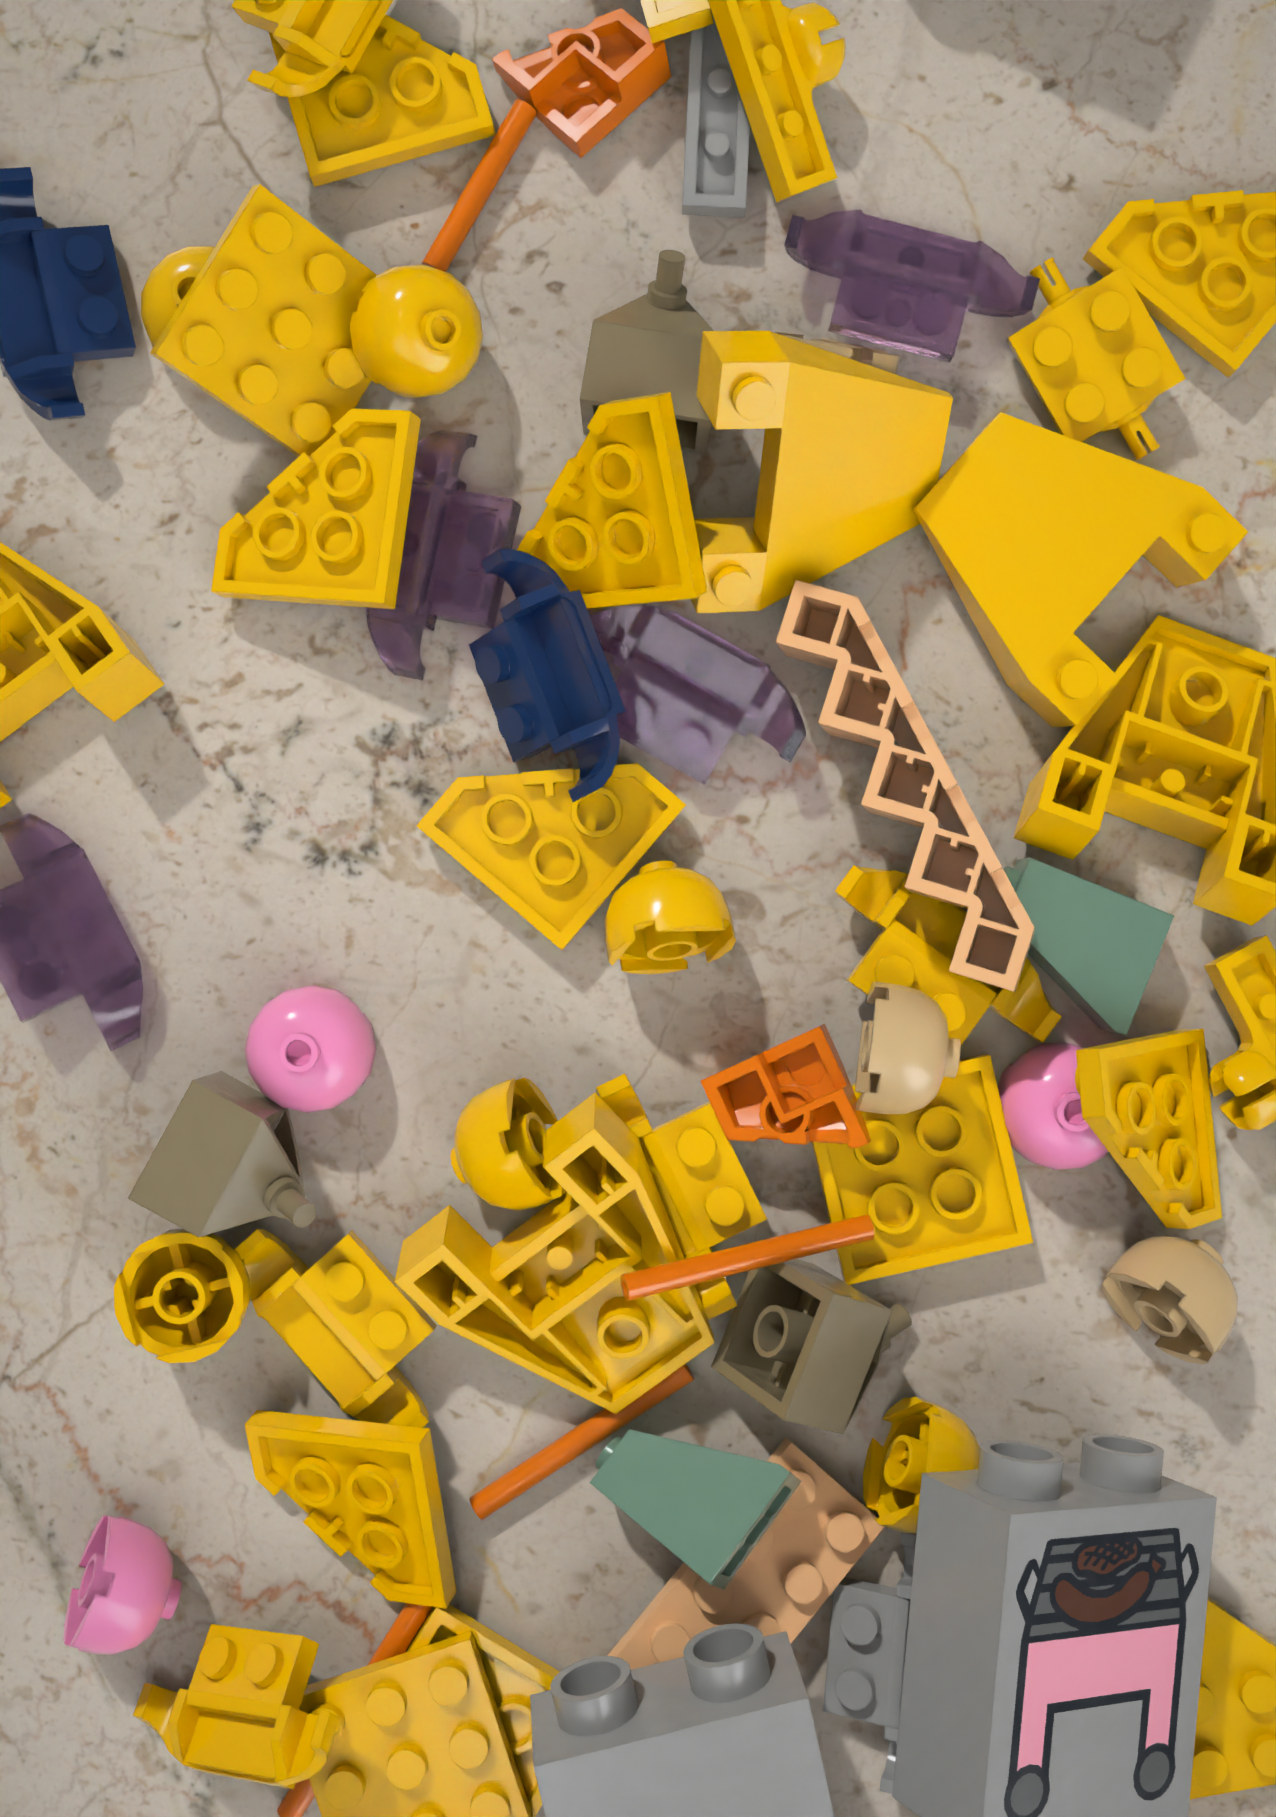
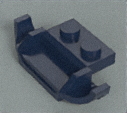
(56, 301)
(549, 672)

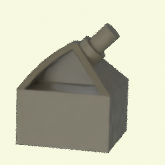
(650, 351)
(225, 1161)
(806, 1343)

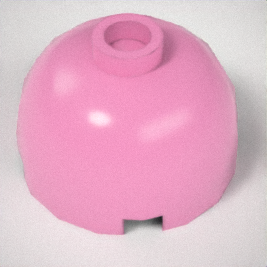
(310, 1048)
(1046, 1110)
(122, 1588)

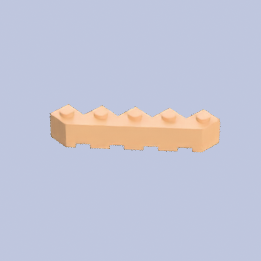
(910, 780)

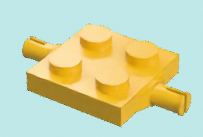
(1095, 357)

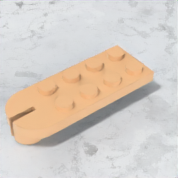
(778, 1584)

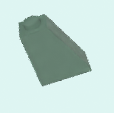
(1090, 940)
(694, 1498)

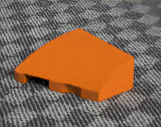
(588, 77)
(789, 1095)

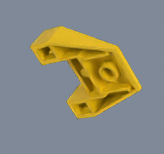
(837, 469)
(1044, 533)
(61, 642)
(1182, 752)
(554, 1283)

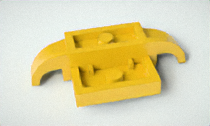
(316, 38)
(918, 951)
(696, 1178)
(342, 1323)
(245, 1709)

